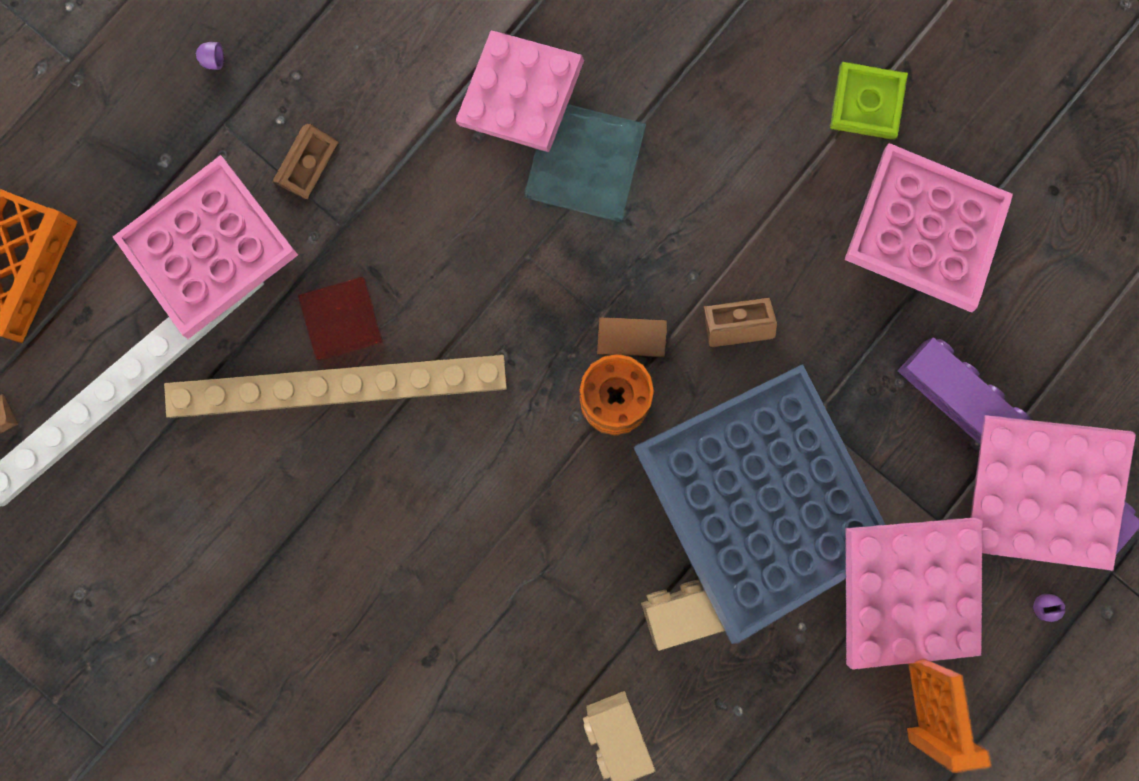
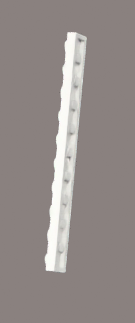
(96, 404)

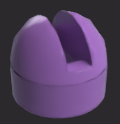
(210, 55)
(1049, 600)

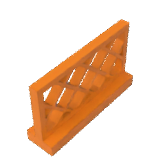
(36, 270)
(943, 718)

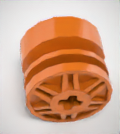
(616, 375)

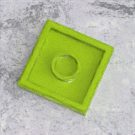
(868, 100)

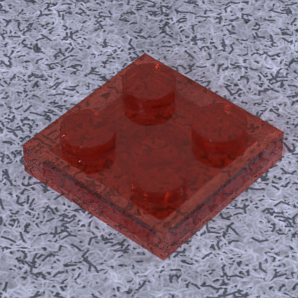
(340, 318)

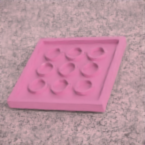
(929, 227)
(204, 247)
(1051, 490)
(913, 592)

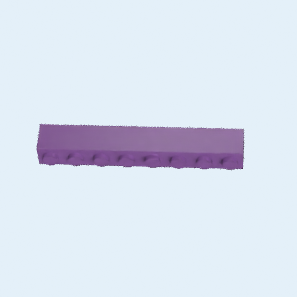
(966, 399)

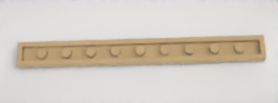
(335, 386)

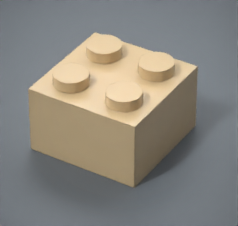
(680, 615)
(620, 742)

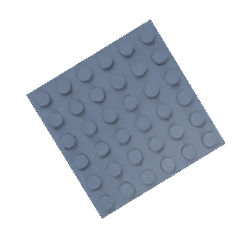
(761, 499)

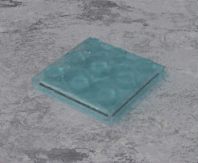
(588, 163)

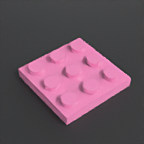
(520, 90)

